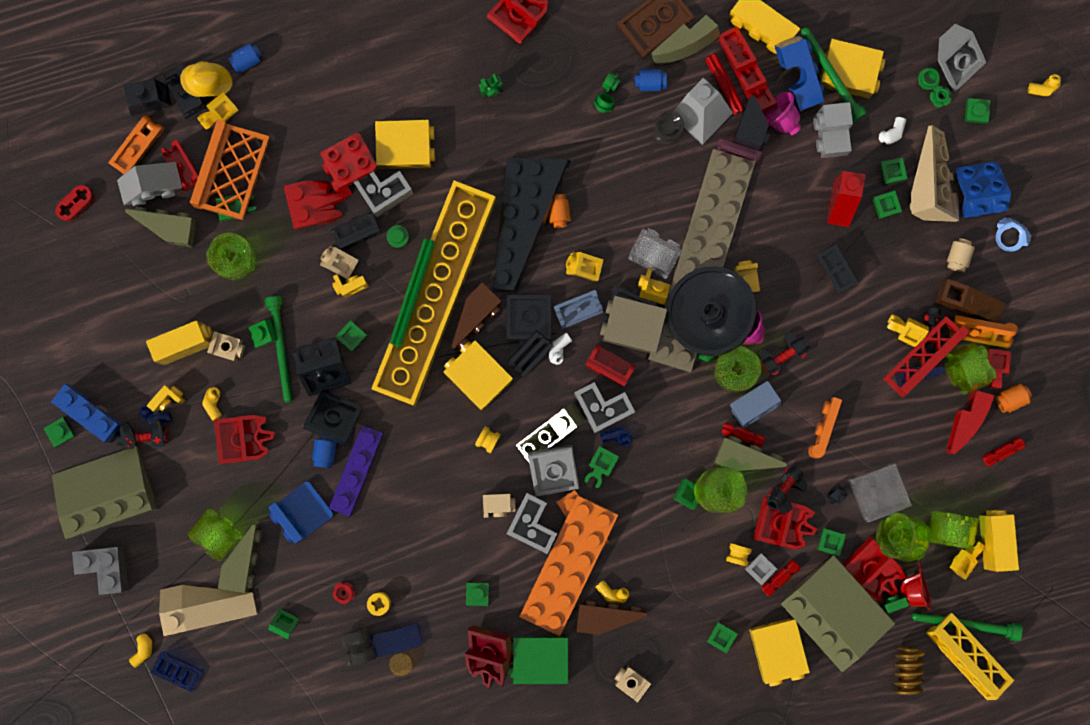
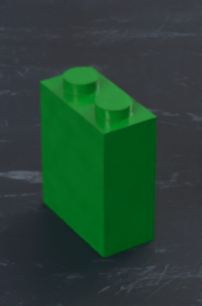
(539, 660)

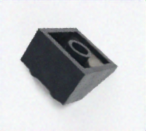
(752, 127)

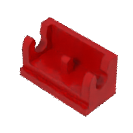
(186, 168)
(610, 366)

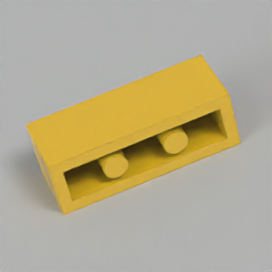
(763, 23)

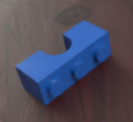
(808, 89)
(86, 413)

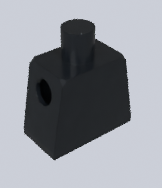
(145, 96)

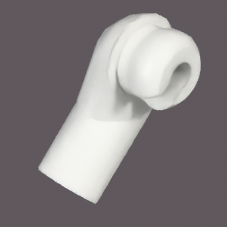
(895, 133)
(556, 351)

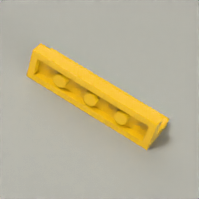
(964, 663)

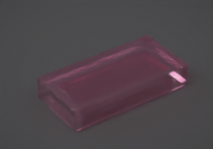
(738, 150)

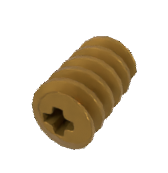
(909, 670)

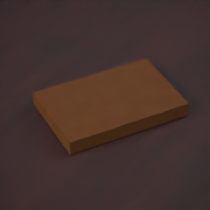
(654, 23)

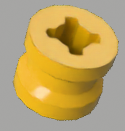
(487, 439)
(738, 555)
(379, 599)

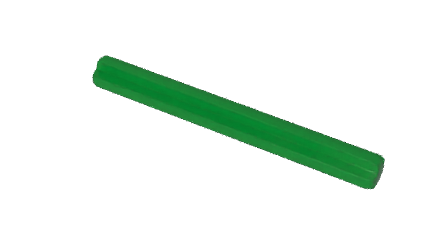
(412, 292)

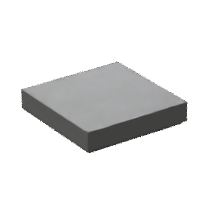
(553, 470)

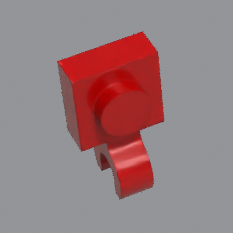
(1001, 363)

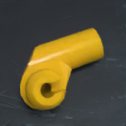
(1047, 87)
(612, 595)

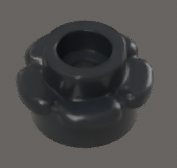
(837, 494)

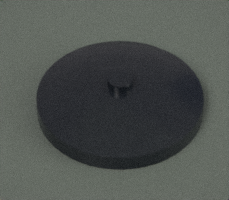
(711, 311)

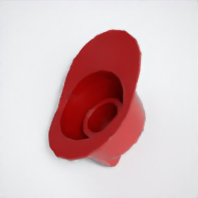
(916, 590)

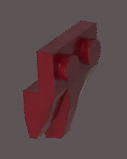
(488, 655)

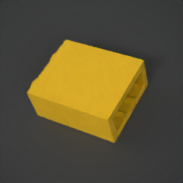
(856, 67)
(404, 144)
(180, 342)
(477, 375)
(999, 540)
(779, 651)

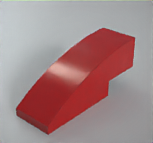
(968, 421)

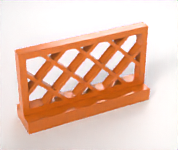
(211, 164)

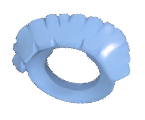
(1024, 236)

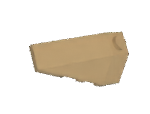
(932, 190)
(195, 607)

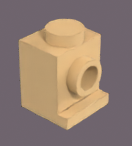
(217, 343)
(498, 505)
(640, 687)

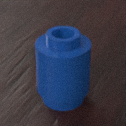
(245, 58)
(651, 80)
(324, 452)

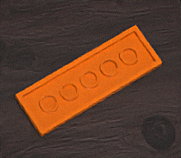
(568, 565)

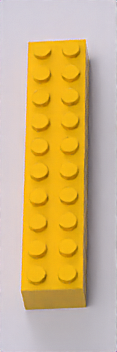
(456, 243)

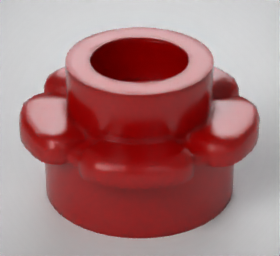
(338, 596)

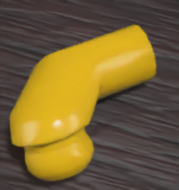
(210, 403)
(144, 650)

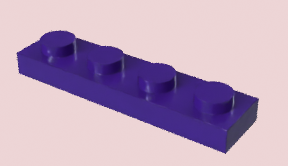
(356, 470)

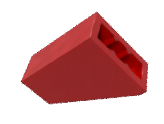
(845, 198)

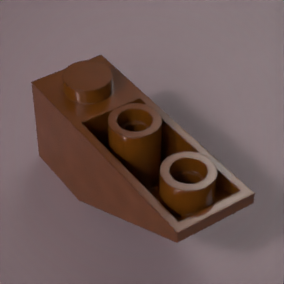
(969, 301)
(476, 310)
(601, 619)

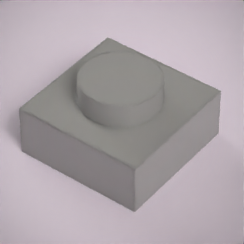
(760, 569)

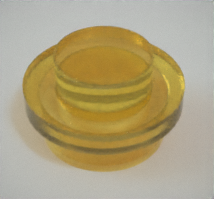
(400, 664)

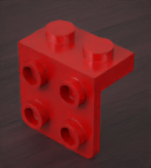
(348, 163)

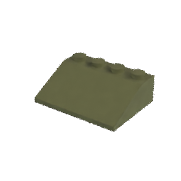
(102, 493)
(837, 613)

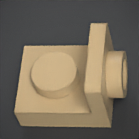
(338, 262)

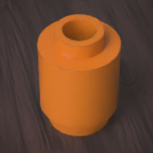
(560, 211)
(1014, 398)

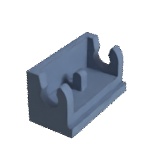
(578, 309)
(755, 404)

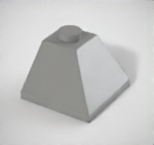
(959, 56)
(703, 111)

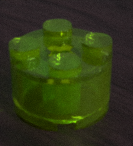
(220, 251)
(969, 368)
(747, 377)
(732, 490)
(953, 530)
(214, 535)
(903, 537)

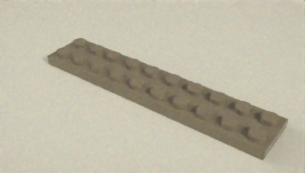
(707, 238)

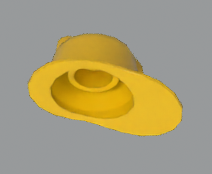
(205, 79)

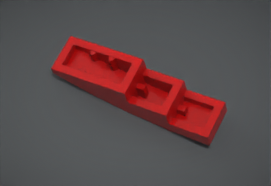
(746, 68)

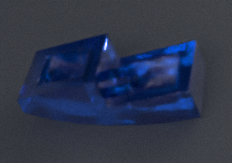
(396, 640)

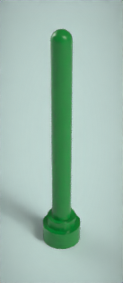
(856, 110)
(274, 306)
(1012, 631)

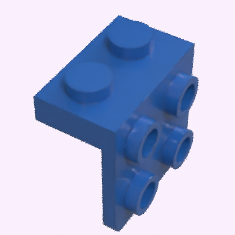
(983, 189)
(300, 513)

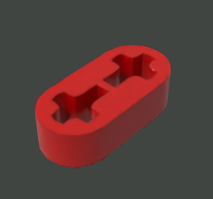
(71, 199)

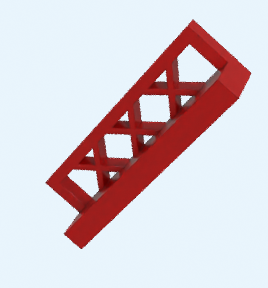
(926, 367)

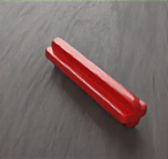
(724, 84)

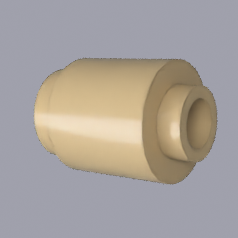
(960, 255)

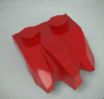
(518, 17)
(313, 203)
(241, 438)
(784, 529)
(874, 569)

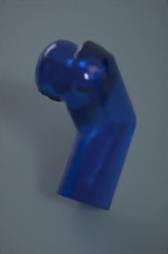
(149, 416)
(618, 434)

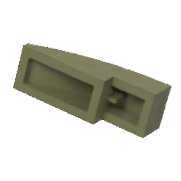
(686, 41)

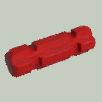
(743, 434)
(1003, 452)
(780, 578)

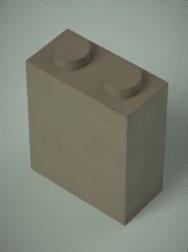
(633, 324)

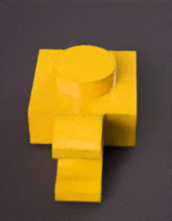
(220, 108)
(909, 332)
(966, 561)

